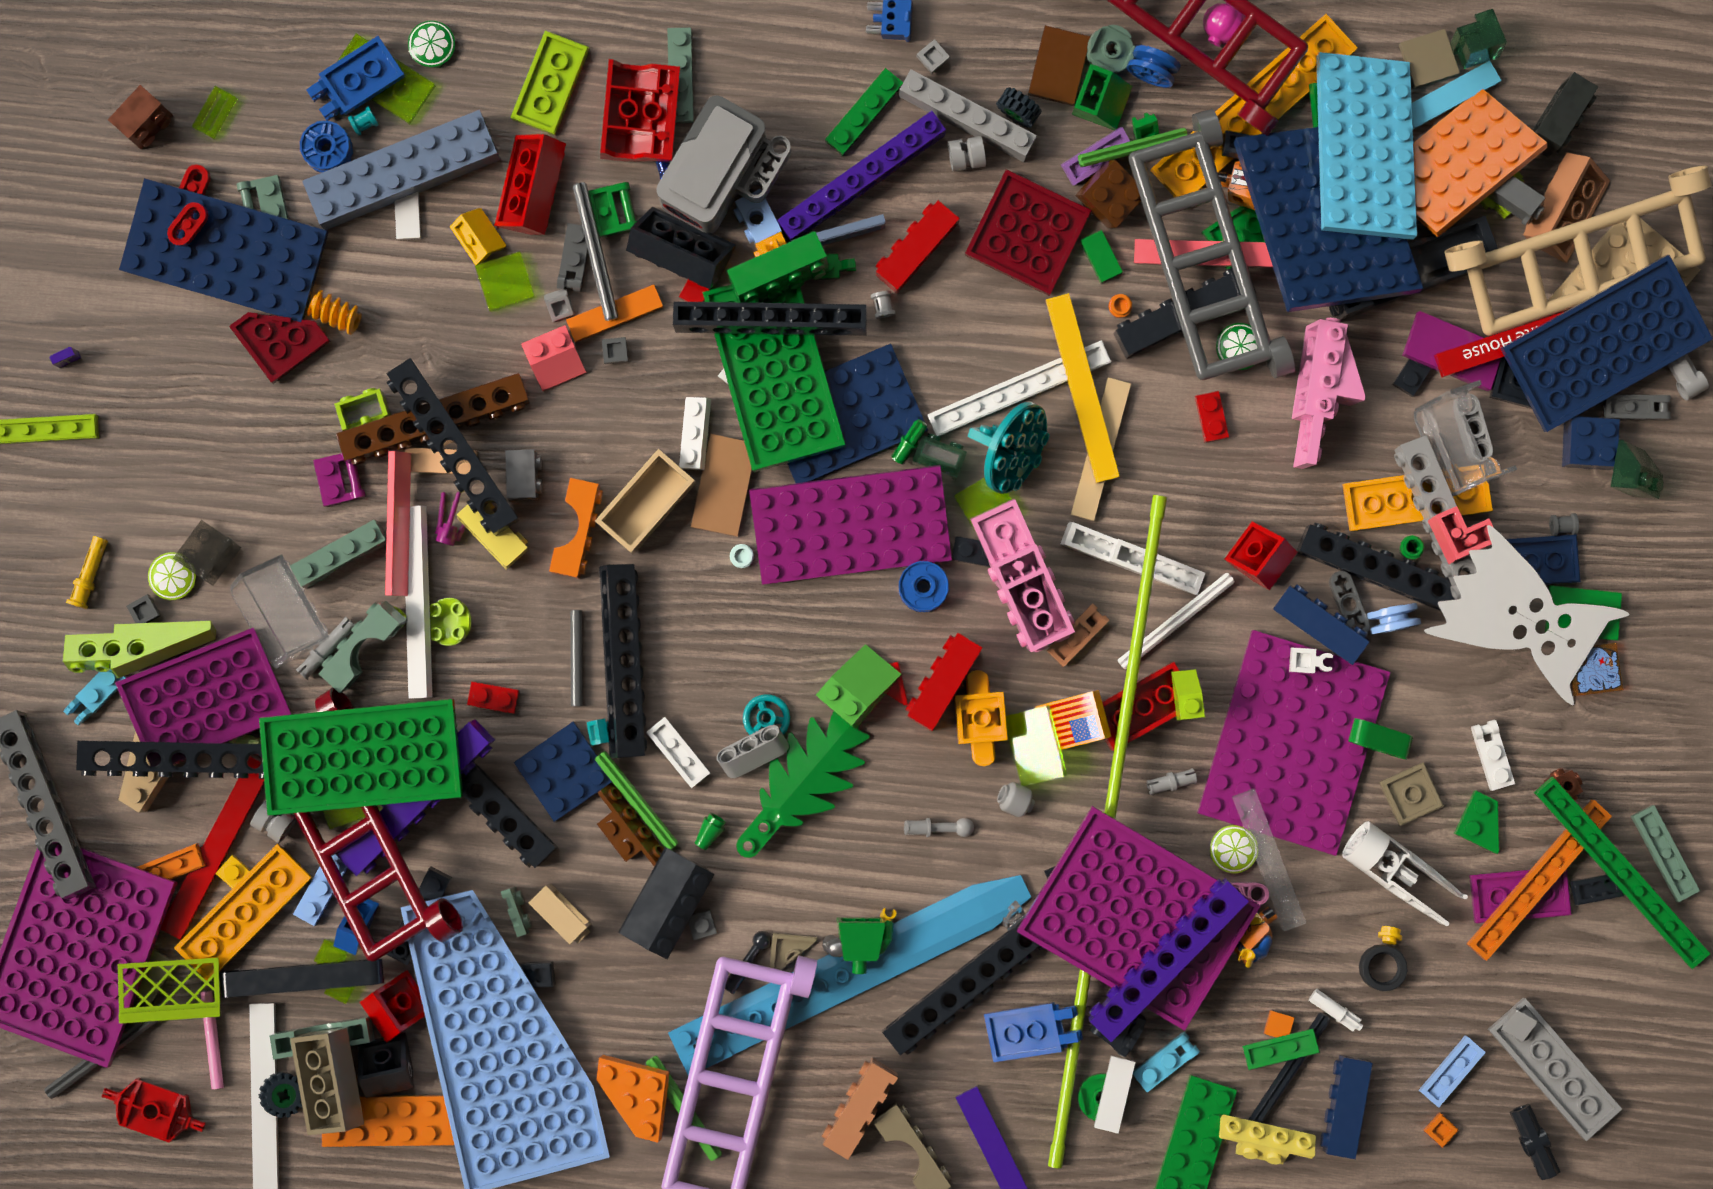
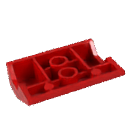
(639, 112)

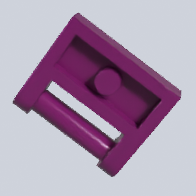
(331, 481)

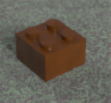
(1110, 194)

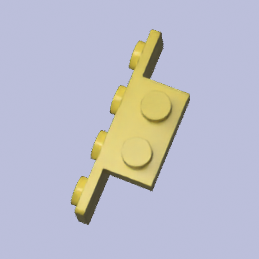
(1266, 1141)

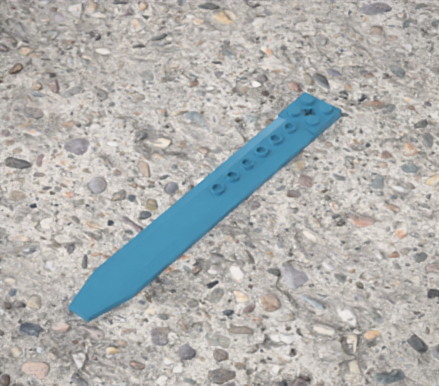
(914, 942)

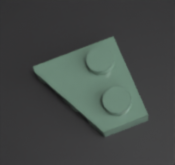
(520, 921)

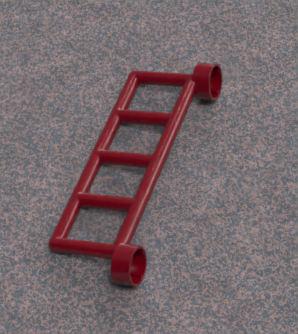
(1254, 108)
(439, 917)

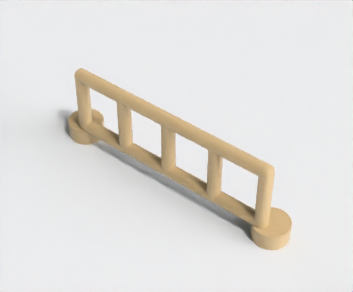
(1474, 258)

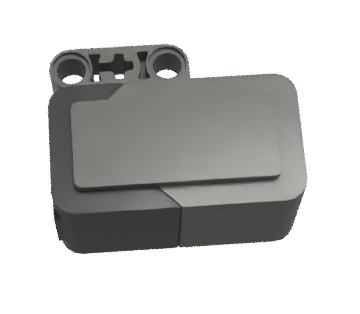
(719, 164)

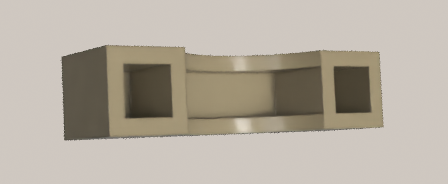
(894, 1125)

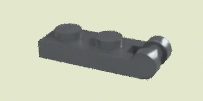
(573, 258)
(1637, 407)

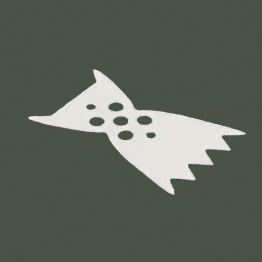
(1507, 581)

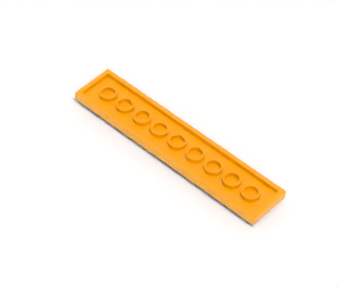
(1182, 170)

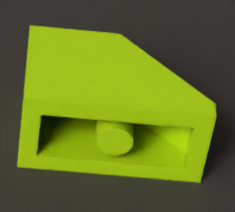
(1187, 695)

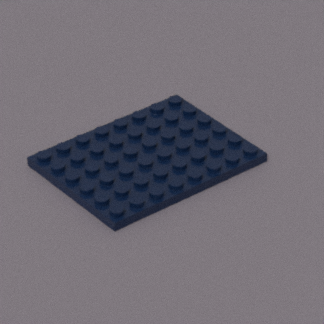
(1309, 263)

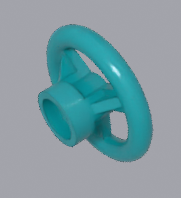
(784, 721)

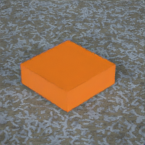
(1278, 1024)
(1440, 1130)

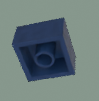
(1590, 443)

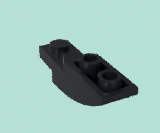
(432, 887)

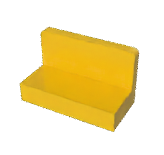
(477, 235)

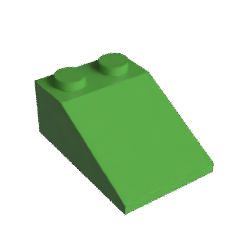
(858, 686)

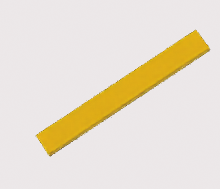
(1082, 388)

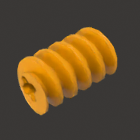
(334, 313)

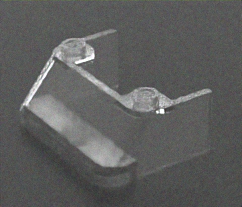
(1454, 442)

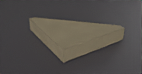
(787, 948)

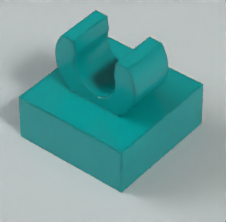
(598, 731)

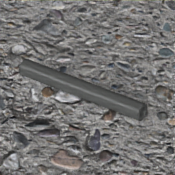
(576, 649)

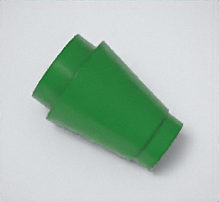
(1416, 545)
(710, 830)

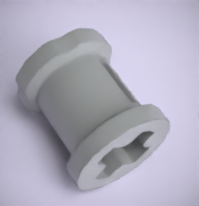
(883, 304)

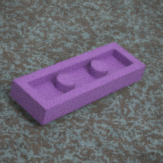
(1077, 173)

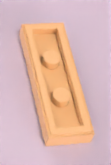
(425, 461)

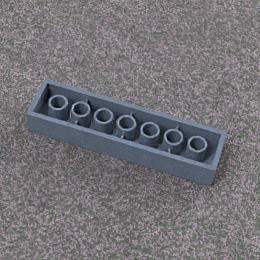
(401, 170)

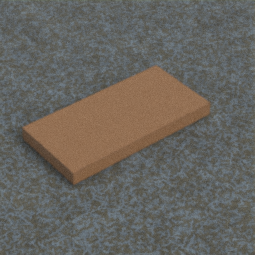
(722, 486)

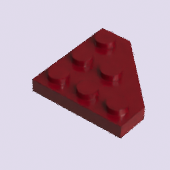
(278, 341)

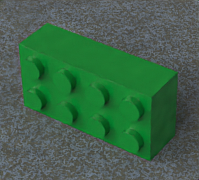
(779, 270)

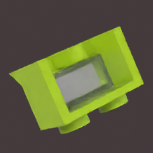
(362, 408)

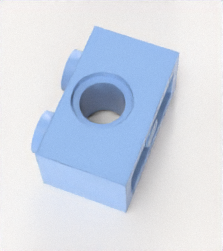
(762, 231)

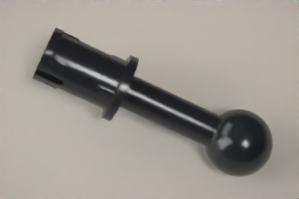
(761, 941)

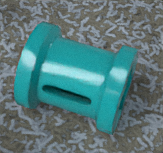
(363, 121)

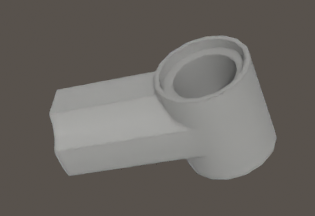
(1689, 380)

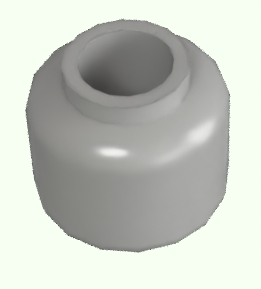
(1015, 799)

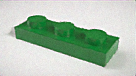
(1281, 1049)

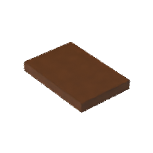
(1059, 65)

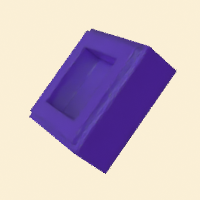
(65, 357)

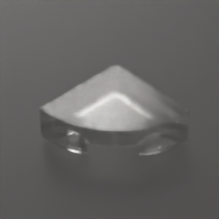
(1015, 915)

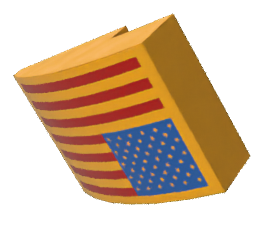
(1079, 719)

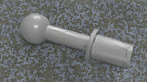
(963, 827)

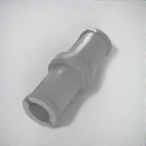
(1171, 781)

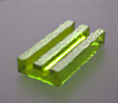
(221, 118)

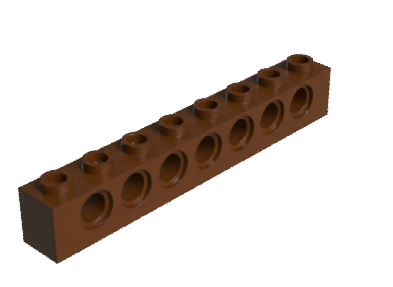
(350, 439)

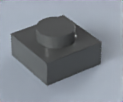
(615, 350)
(143, 610)
(702, 925)

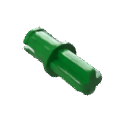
(909, 441)

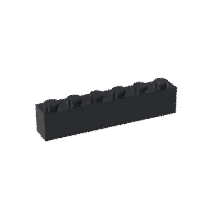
(1164, 322)

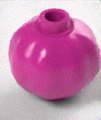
(1221, 22)

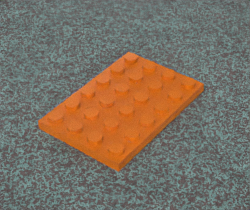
(1468, 159)

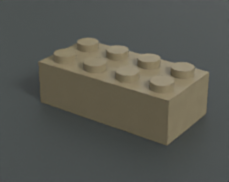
(327, 1081)

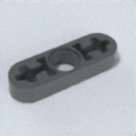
(1354, 595)

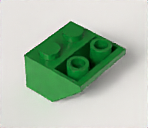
(1102, 97)

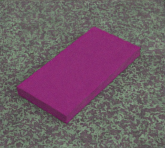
(1434, 336)
(1491, 889)

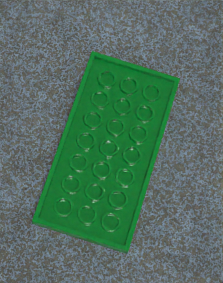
(778, 390)
(360, 757)

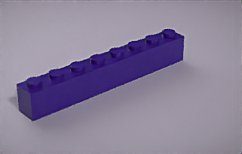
(362, 854)

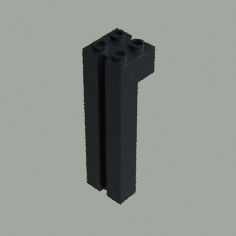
(1430, 263)

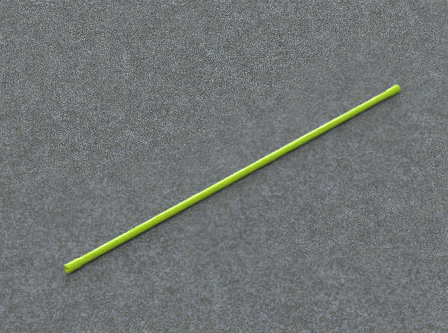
(1156, 517)

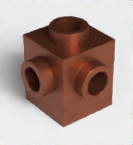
(1571, 779)

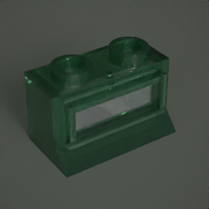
(933, 452)

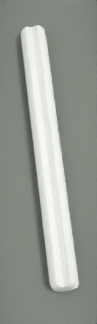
(1182, 616)

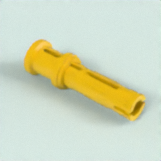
(84, 583)

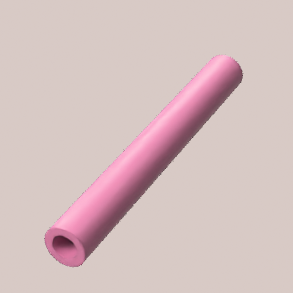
(212, 1045)

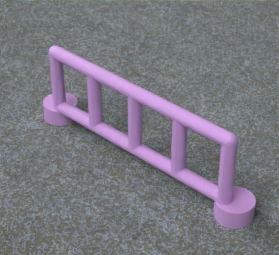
(794, 983)

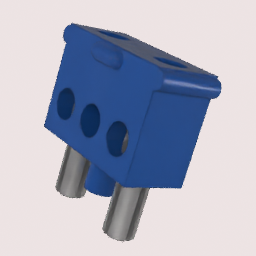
(901, 23)

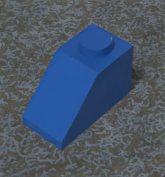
(345, 937)

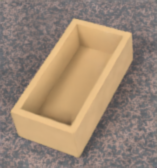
(645, 501)

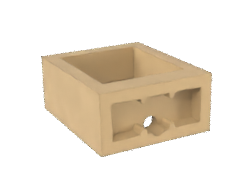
(561, 914)

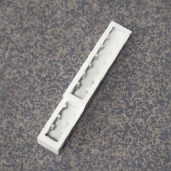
(1130, 557)

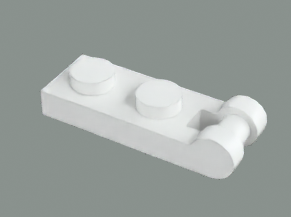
(1493, 756)

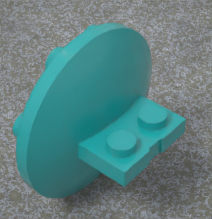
(1013, 446)

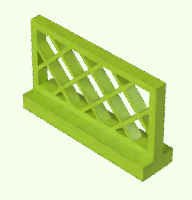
(168, 1012)

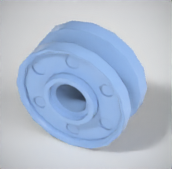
(1393, 618)

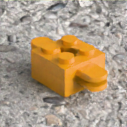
(980, 718)

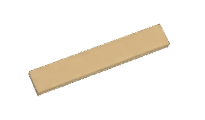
(1112, 409)

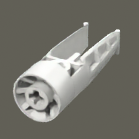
(1367, 849)

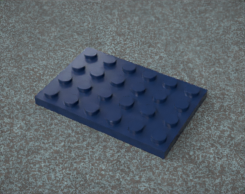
(871, 408)

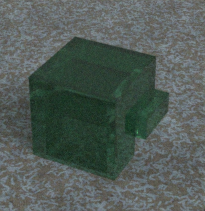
(1479, 40)

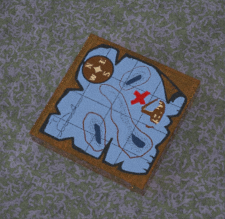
(1599, 671)

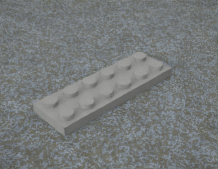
(1558, 1073)

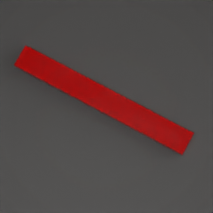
(213, 852)

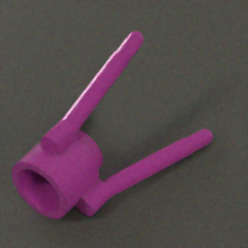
(447, 532)

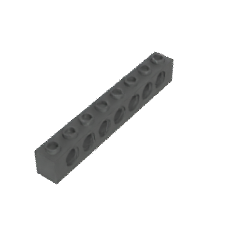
(80, 878)

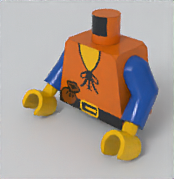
(1257, 938)

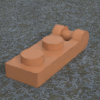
(1068, 648)

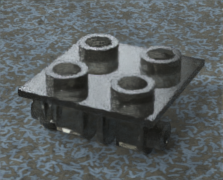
(207, 552)

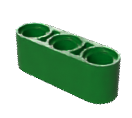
(1380, 738)

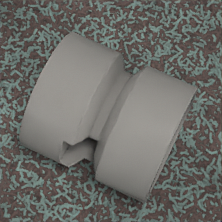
(966, 153)
(276, 825)

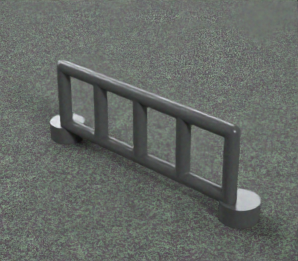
(1205, 137)

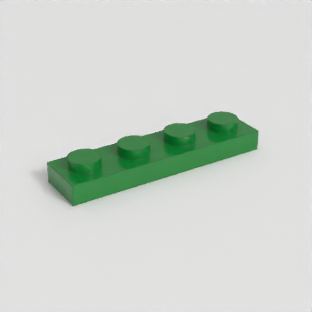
(864, 112)

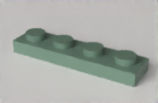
(681, 55)
(1665, 853)

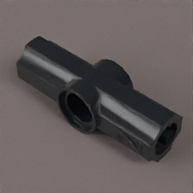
(1535, 1142)

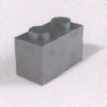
(522, 474)

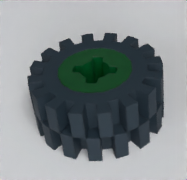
(1019, 107)
(274, 1090)

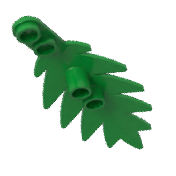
(806, 776)

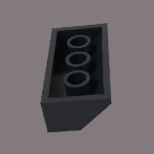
(679, 247)
(666, 903)

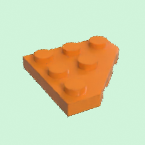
(636, 1093)

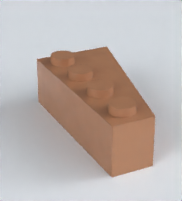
(859, 1108)

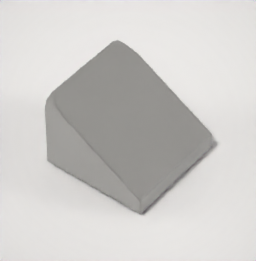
(559, 304)
(1518, 1024)

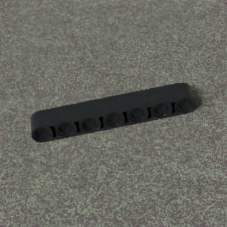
(301, 978)

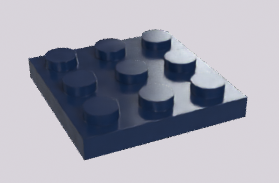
(563, 771)

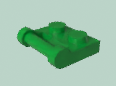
(605, 209)

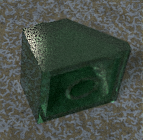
(1636, 472)

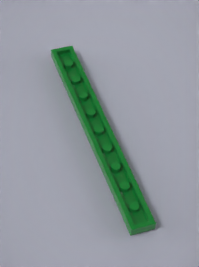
(1621, 872)

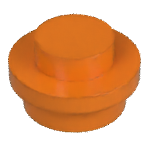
(1120, 306)

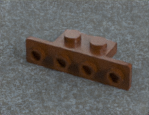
(626, 829)

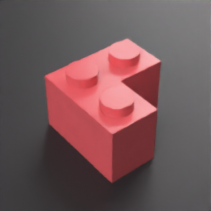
(1455, 537)

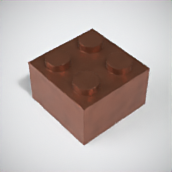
(141, 117)

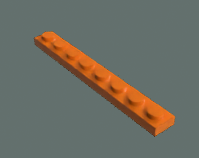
(1532, 887)

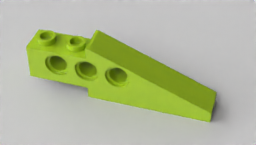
(156, 639)

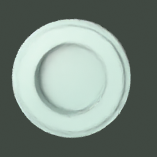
(741, 556)

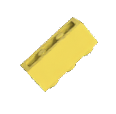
(504, 547)

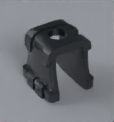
(1128, 1037)

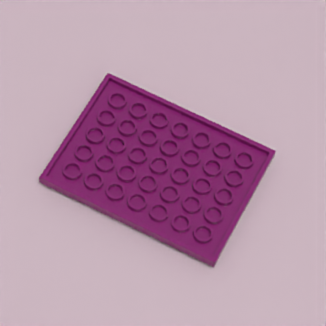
(1292, 743)
(1115, 902)
(66, 955)

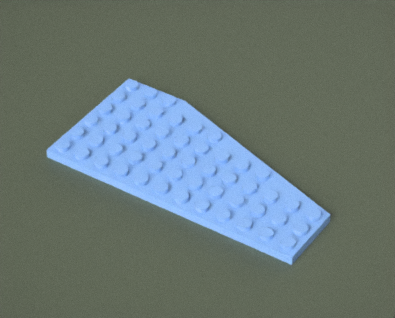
(503, 1066)

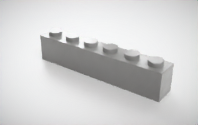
(967, 115)

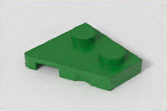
(1480, 822)

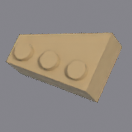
(140, 791)

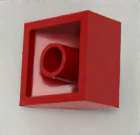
(1261, 555)
(394, 1006)

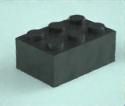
(1565, 112)

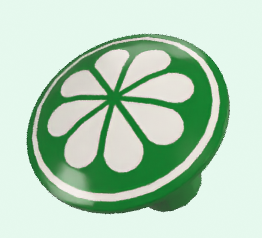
(431, 44)
(1235, 340)

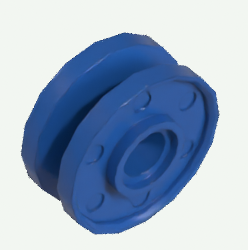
(1153, 66)
(319, 134)
(926, 572)

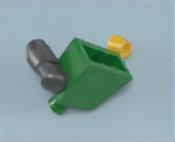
(861, 939)

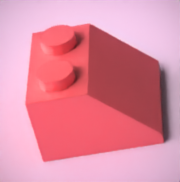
(553, 358)

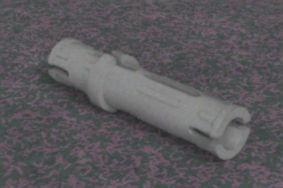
(323, 651)

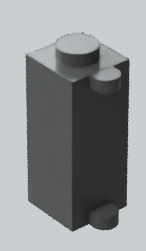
(1519, 200)

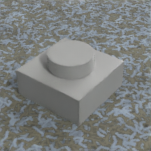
(933, 56)

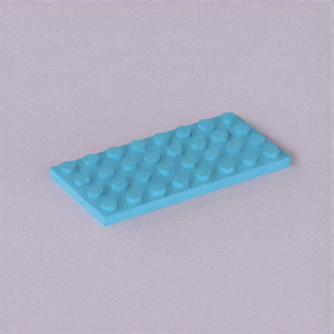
(1366, 146)

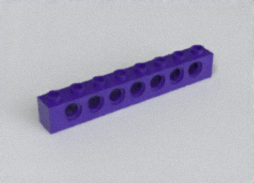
(862, 177)
(1112, 1026)

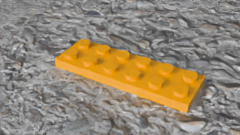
(1391, 503)
(244, 911)

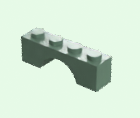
(338, 553)
(344, 667)
(359, 1032)

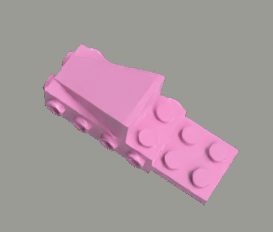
(1324, 380)
(1022, 577)

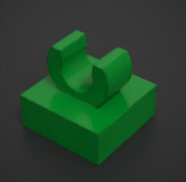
(1145, 127)

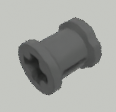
(1564, 524)

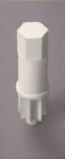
(1335, 1010)

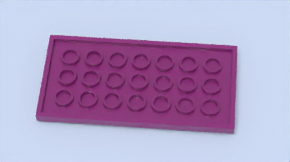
(850, 524)

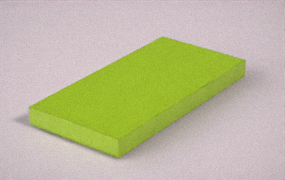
(550, 83)

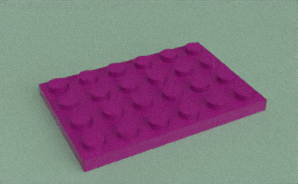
(204, 695)

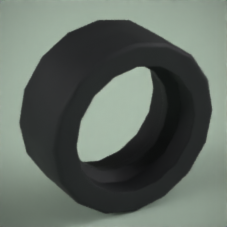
(1401, 972)

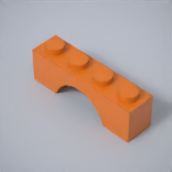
(569, 559)

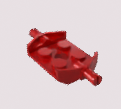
(172, 1116)

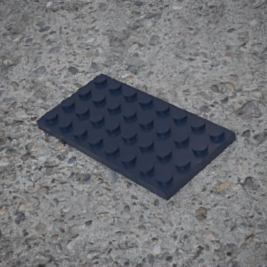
(234, 256)
(1606, 343)

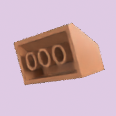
(1569, 199)

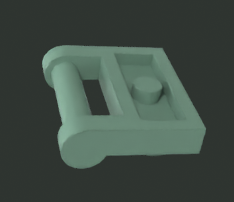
(269, 195)

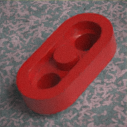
(189, 179)
(186, 222)

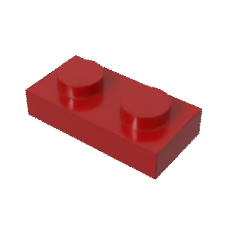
(1211, 416)
(493, 697)

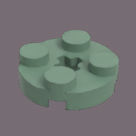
(1123, 45)

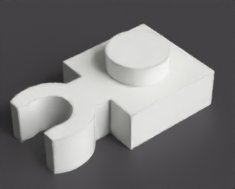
(1305, 660)

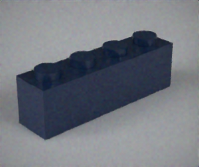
(1321, 624)
(1347, 1106)

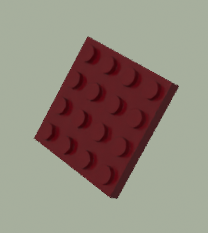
(1027, 232)

